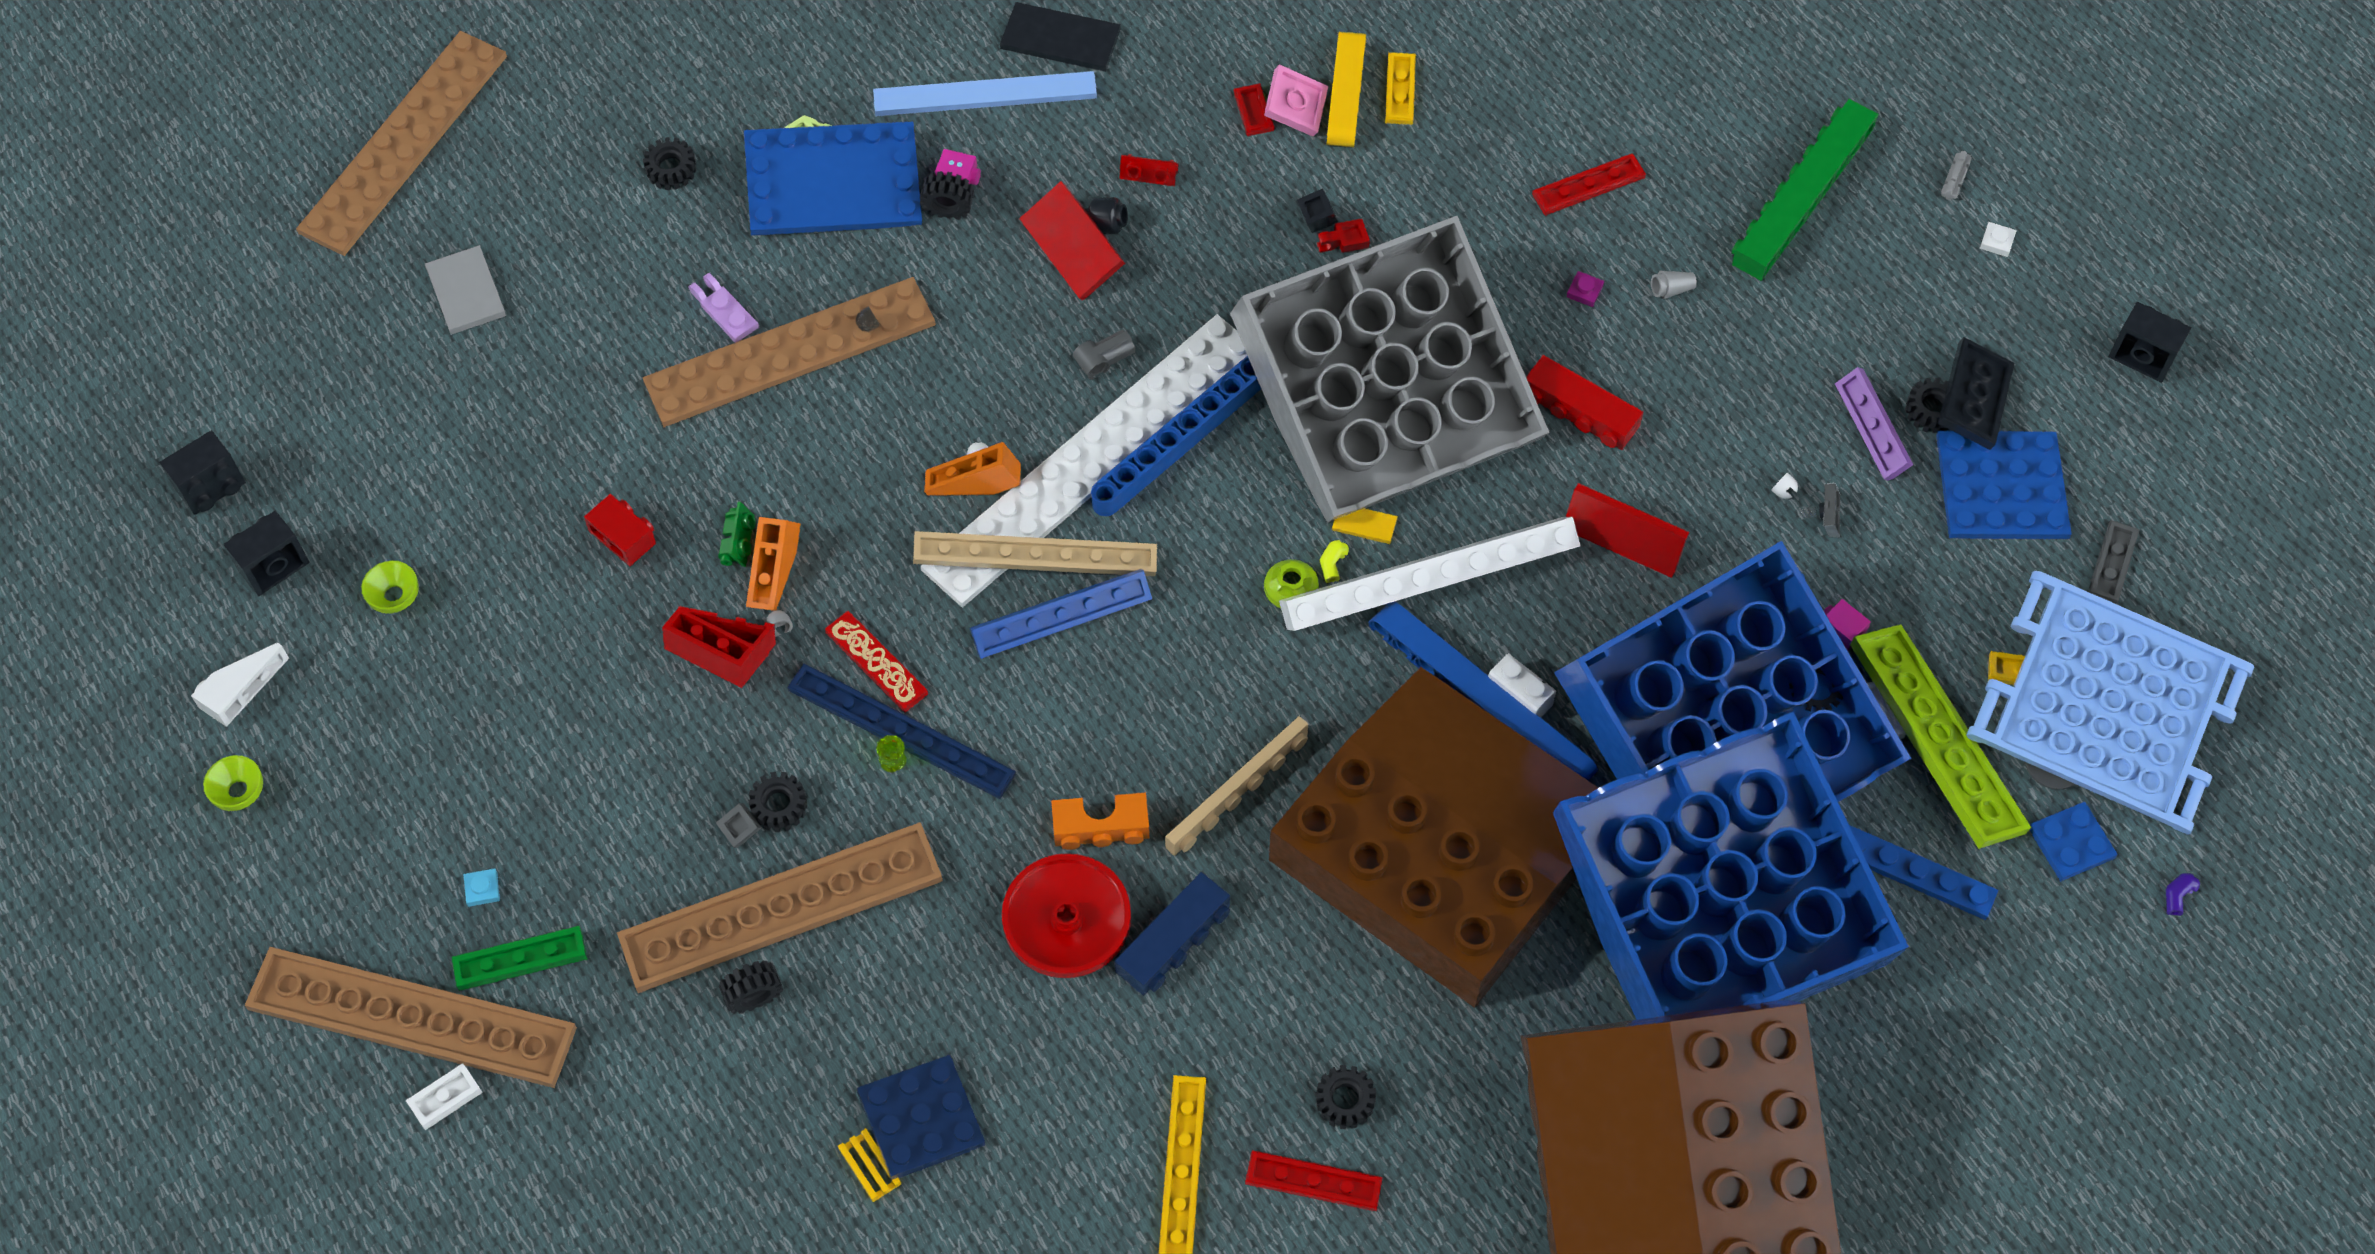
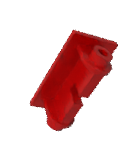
(1148, 170)

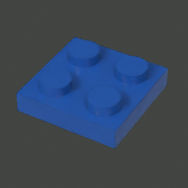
(2072, 841)

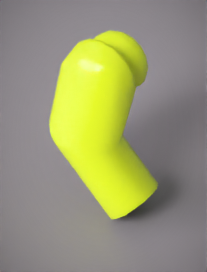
(1329, 558)

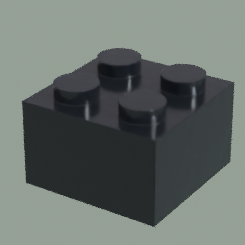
(2149, 342)
(203, 472)
(266, 553)

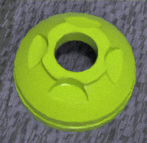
(385, 576)
(1278, 589)
(227, 772)

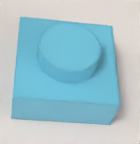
(481, 887)

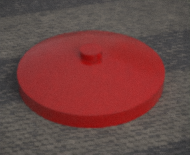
(1066, 915)

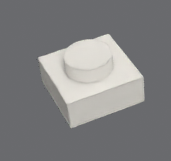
(1998, 239)

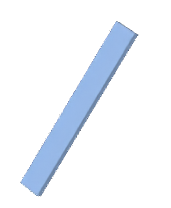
(984, 93)

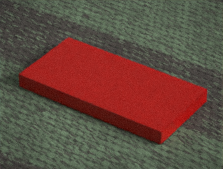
(1072, 241)
(1627, 530)

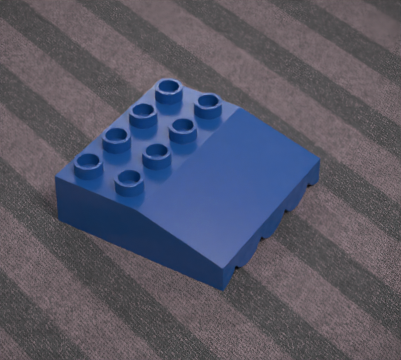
(1726, 667)
(1728, 877)

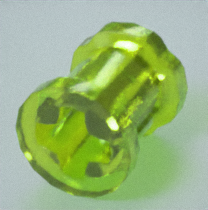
(890, 745)

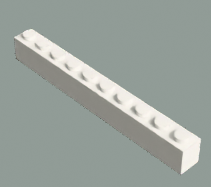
(1429, 573)

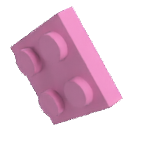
(1296, 100)

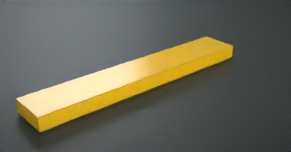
(1182, 1165)

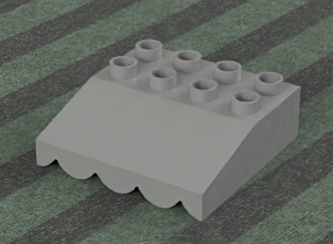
(1388, 369)

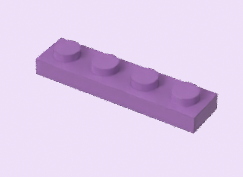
(1873, 424)

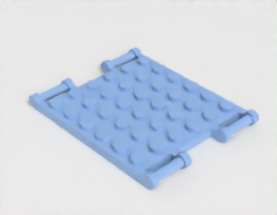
(2111, 701)

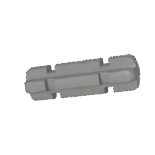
(1956, 175)

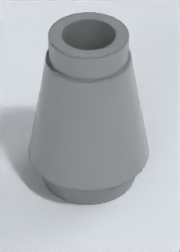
(1672, 283)

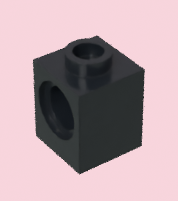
(1317, 210)

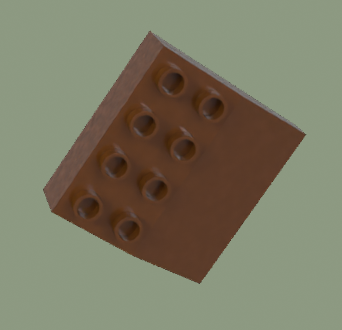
(1436, 834)
(1683, 1135)

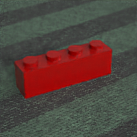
(1584, 403)

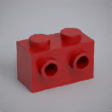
(620, 529)

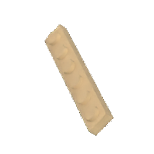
(1228, 795)

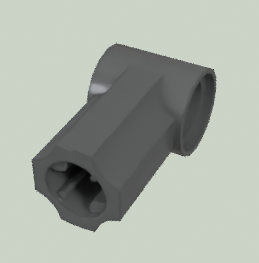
(1098, 356)

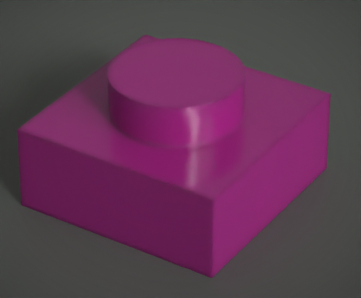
(1585, 289)

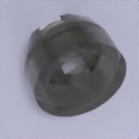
(866, 320)

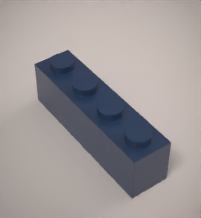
(1172, 934)

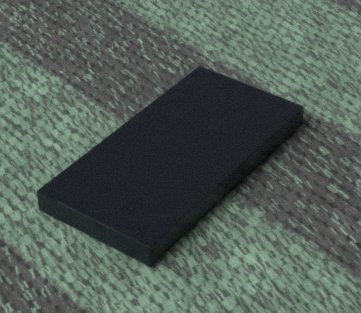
(1060, 36)
(1976, 393)

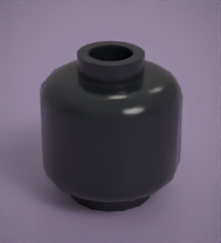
(1108, 214)

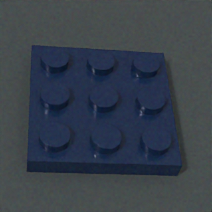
(920, 1117)

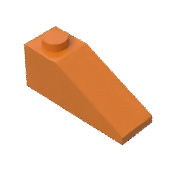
(977, 473)
(772, 561)

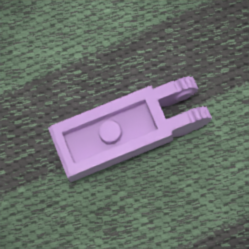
(724, 309)

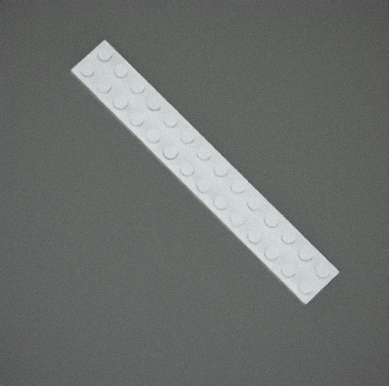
(1067, 475)

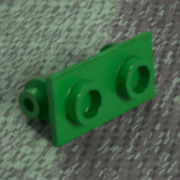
(738, 525)

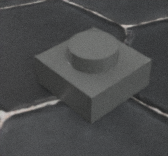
(738, 825)

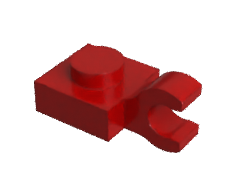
(1348, 235)

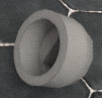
(780, 618)

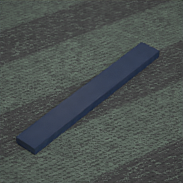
(917, 737)

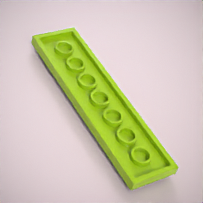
(1940, 736)

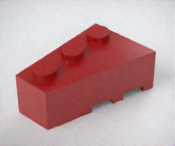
(719, 644)

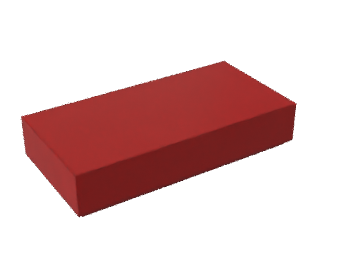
(1252, 107)

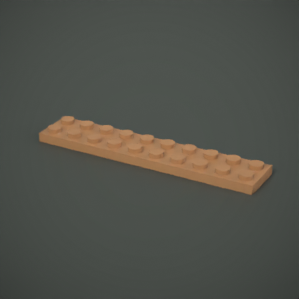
(401, 143)
(786, 352)
(779, 907)
(411, 1017)

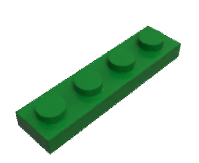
(519, 958)

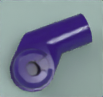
(2177, 889)

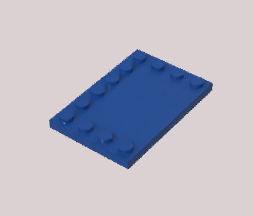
(832, 178)

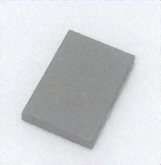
(465, 289)

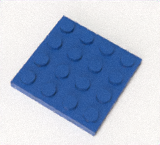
(2004, 490)

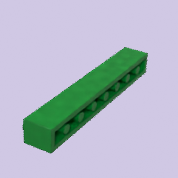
(1804, 189)

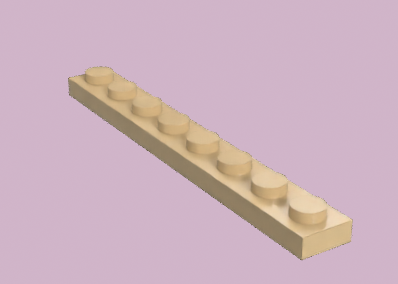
(1033, 553)

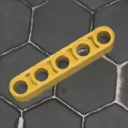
(1346, 89)

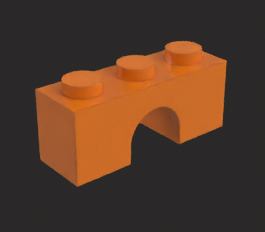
(1126, 823)

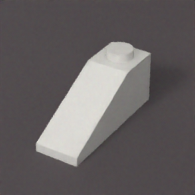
(234, 686)

